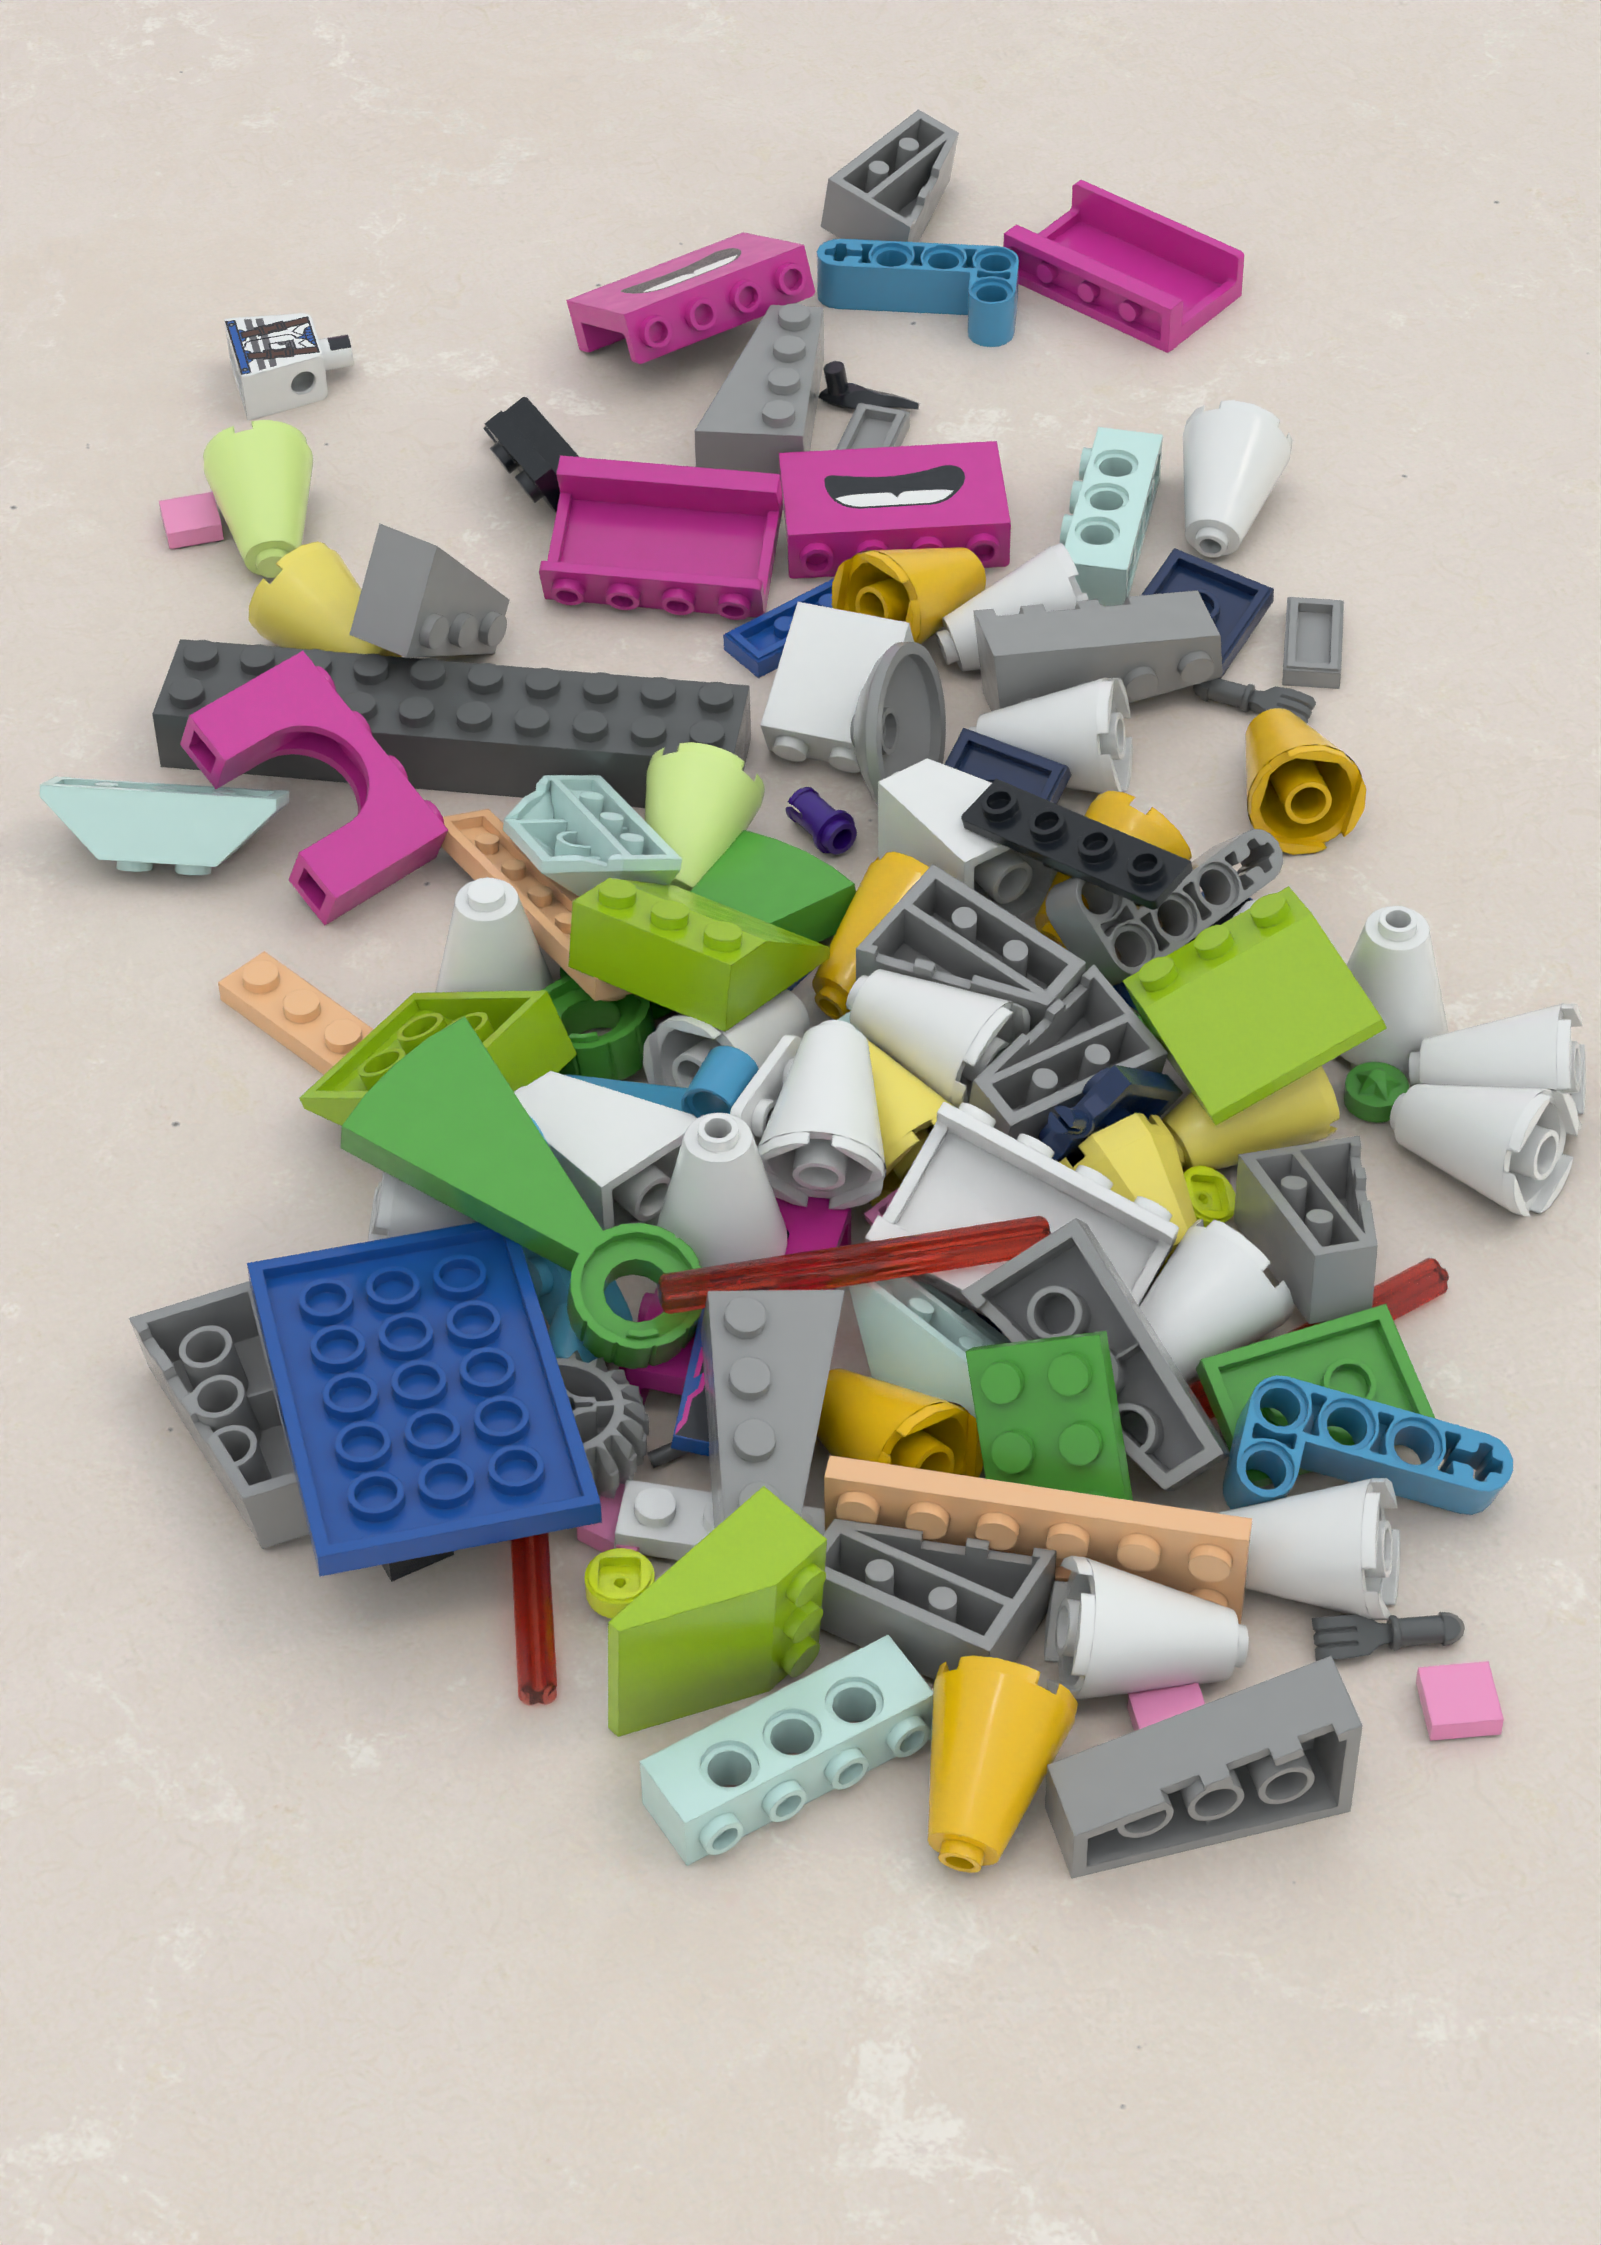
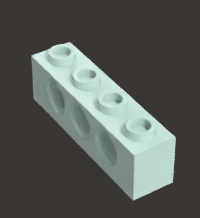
(1112, 511)
(752, 1746)

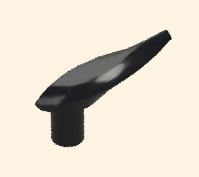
(848, 395)

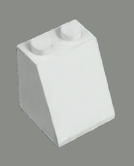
(821, 681)
(923, 820)
(609, 1145)

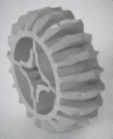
(608, 1420)

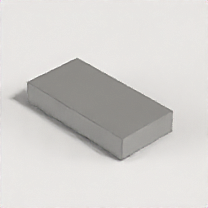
(875, 427)
(1313, 642)

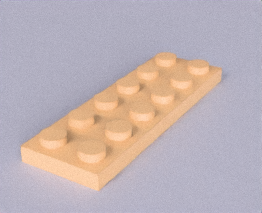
(1165, 1544)

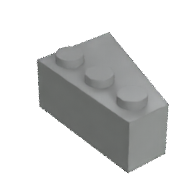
(893, 183)
(426, 601)
(969, 943)
(1061, 1054)
(931, 1594)

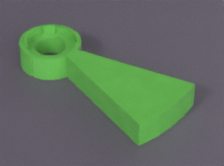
(752, 877)
(464, 1138)

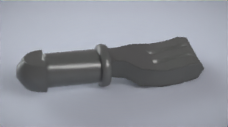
(1258, 701)
(1358, 1636)

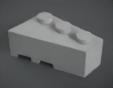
(1312, 1223)

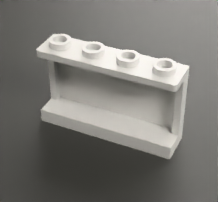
(984, 1176)

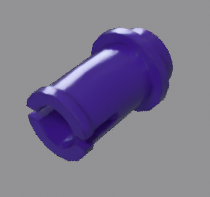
(831, 828)

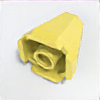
(1141, 1162)

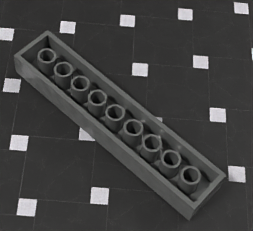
(474, 722)

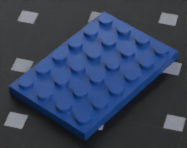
(420, 1397)

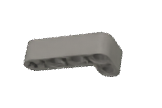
(1184, 914)

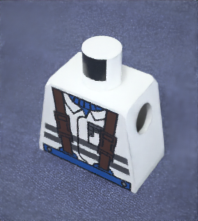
(282, 361)

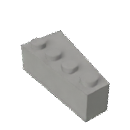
(768, 395)
(1148, 642)
(1073, 1289)
(221, 1385)
(765, 1390)
(1210, 1774)

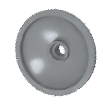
(899, 715)

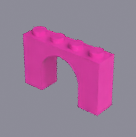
(302, 714)

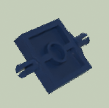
(1106, 1100)

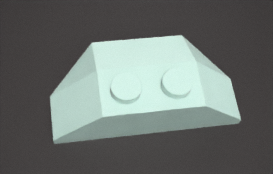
(161, 821)
(586, 833)
(920, 1337)

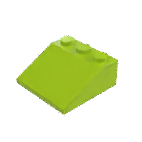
(685, 950)
(1253, 1004)
(514, 1026)
(720, 1619)

